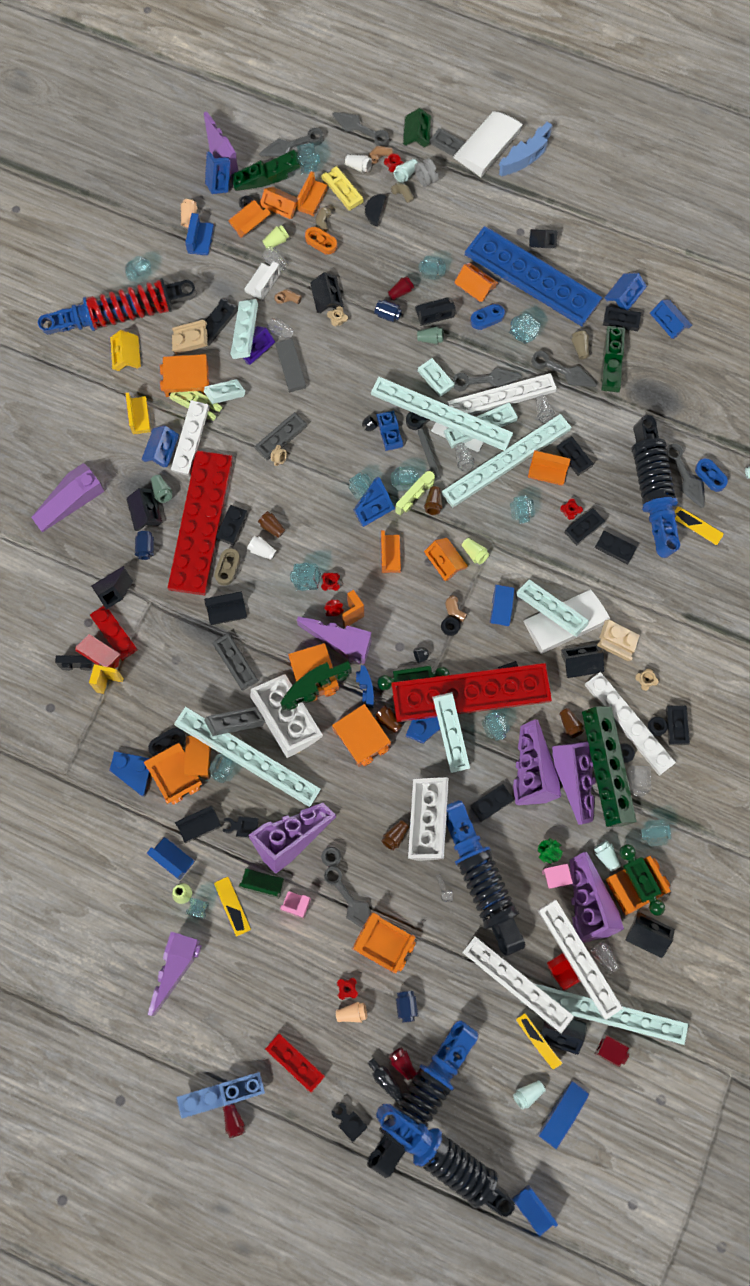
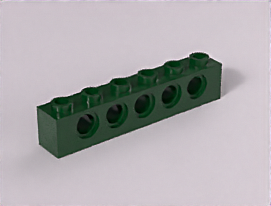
(609, 766)

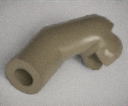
(404, 190)
(323, 213)

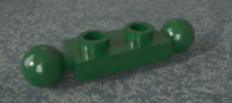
(384, 681)
(642, 879)

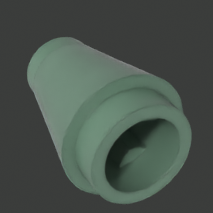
(431, 335)
(161, 490)

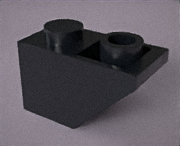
(113, 587)

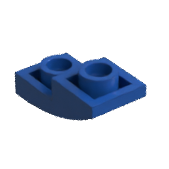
(389, 430)
(502, 605)
(365, 683)

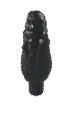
(385, 1080)

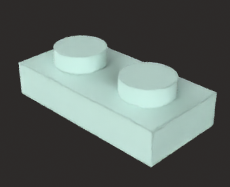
(436, 377)
(224, 391)

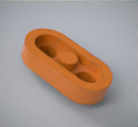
(322, 240)

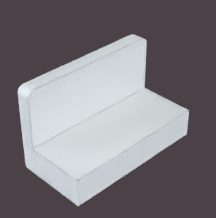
(263, 280)

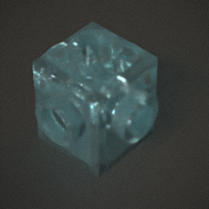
(308, 158)
(524, 328)
(305, 576)

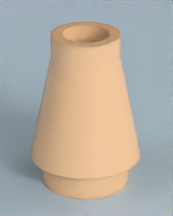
(187, 207)
(353, 1013)

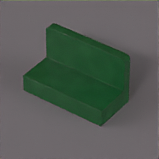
(417, 128)
(262, 883)

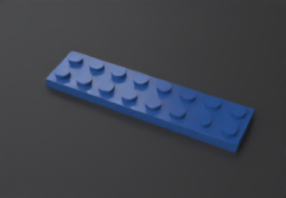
(533, 276)

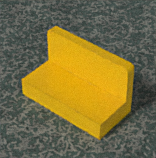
(125, 350)
(138, 414)
(101, 675)

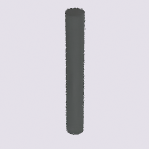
(428, 453)

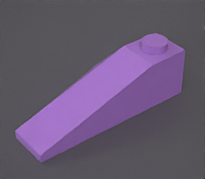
(219, 145)
(71, 493)
(348, 642)
(575, 771)
(536, 773)
(285, 839)
(593, 906)
(178, 957)

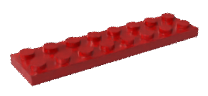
(200, 523)
(473, 691)

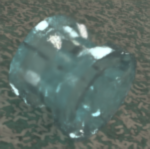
(197, 908)

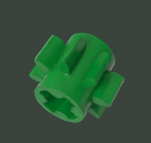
(549, 851)

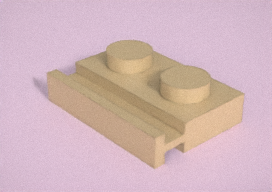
(189, 336)
(618, 640)

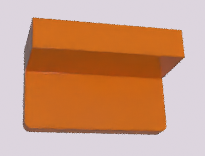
(311, 195)
(279, 202)
(248, 218)
(475, 281)
(548, 468)
(390, 553)
(445, 558)
(356, 609)
(197, 758)

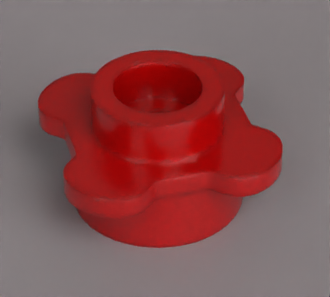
(393, 158)
(566, 509)
(334, 577)
(334, 608)
(342, 984)

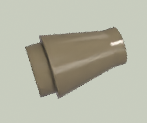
(581, 343)

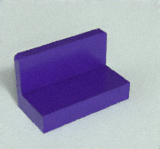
(261, 342)

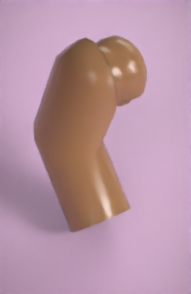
(379, 151)
(286, 296)
(452, 608)

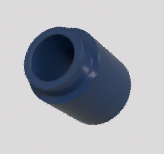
(388, 310)
(144, 545)
(406, 1006)

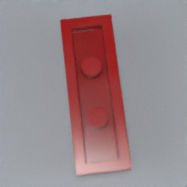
(113, 632)
(295, 1063)

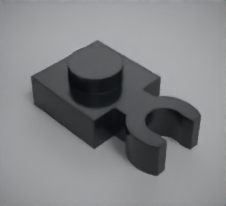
(244, 826)
(351, 1124)

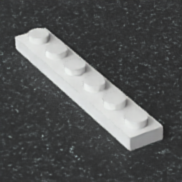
(502, 395)
(630, 724)
(580, 959)
(518, 985)

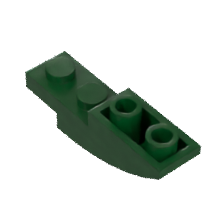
(266, 174)
(612, 359)
(306, 687)

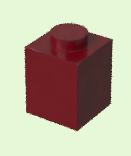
(612, 1051)

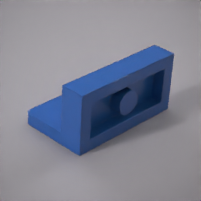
(217, 174)
(198, 236)
(626, 290)
(670, 318)
(160, 446)
(171, 858)
(534, 1210)

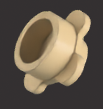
(337, 321)
(278, 455)
(648, 673)

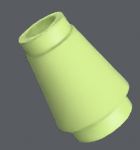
(276, 237)
(475, 551)
(185, 896)

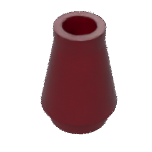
(401, 288)
(402, 1062)
(233, 1122)

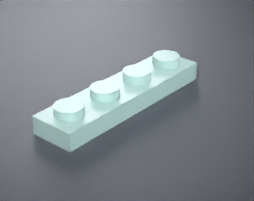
(244, 329)
(499, 416)
(552, 608)
(451, 732)

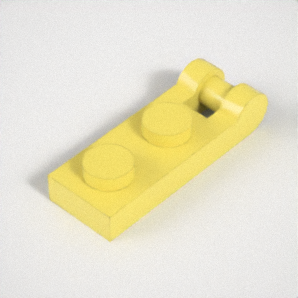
(342, 188)

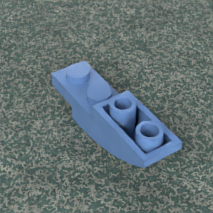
(525, 154)
(220, 1095)

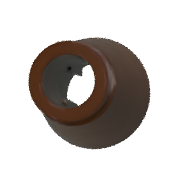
(433, 503)
(271, 524)
(388, 719)
(571, 723)
(394, 836)

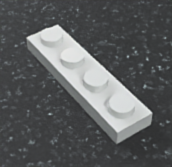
(190, 437)

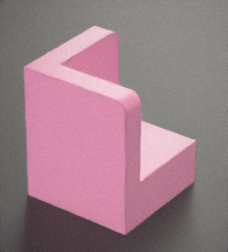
(557, 876)
(295, 904)

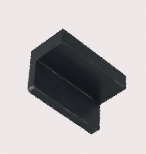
(326, 292)
(435, 311)
(143, 508)
(225, 608)
(583, 660)
(198, 824)
(650, 935)
(571, 1038)

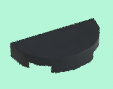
(374, 208)

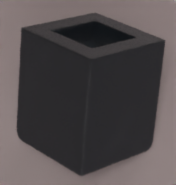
(543, 238)

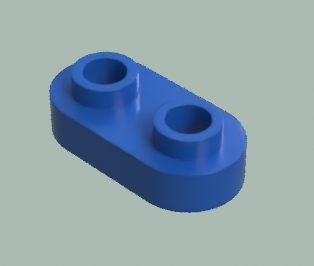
(488, 317)
(713, 474)

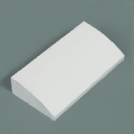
(488, 142)
(550, 635)
(293, 728)
(428, 819)

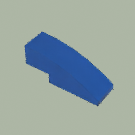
(563, 1115)

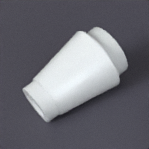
(359, 162)
(261, 548)

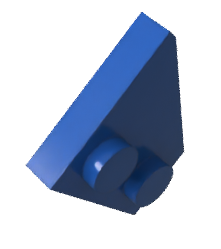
(373, 503)
(423, 729)
(131, 771)

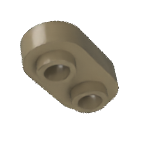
(225, 567)

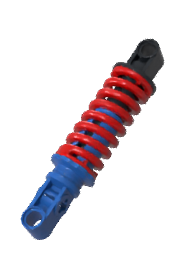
(100, 312)

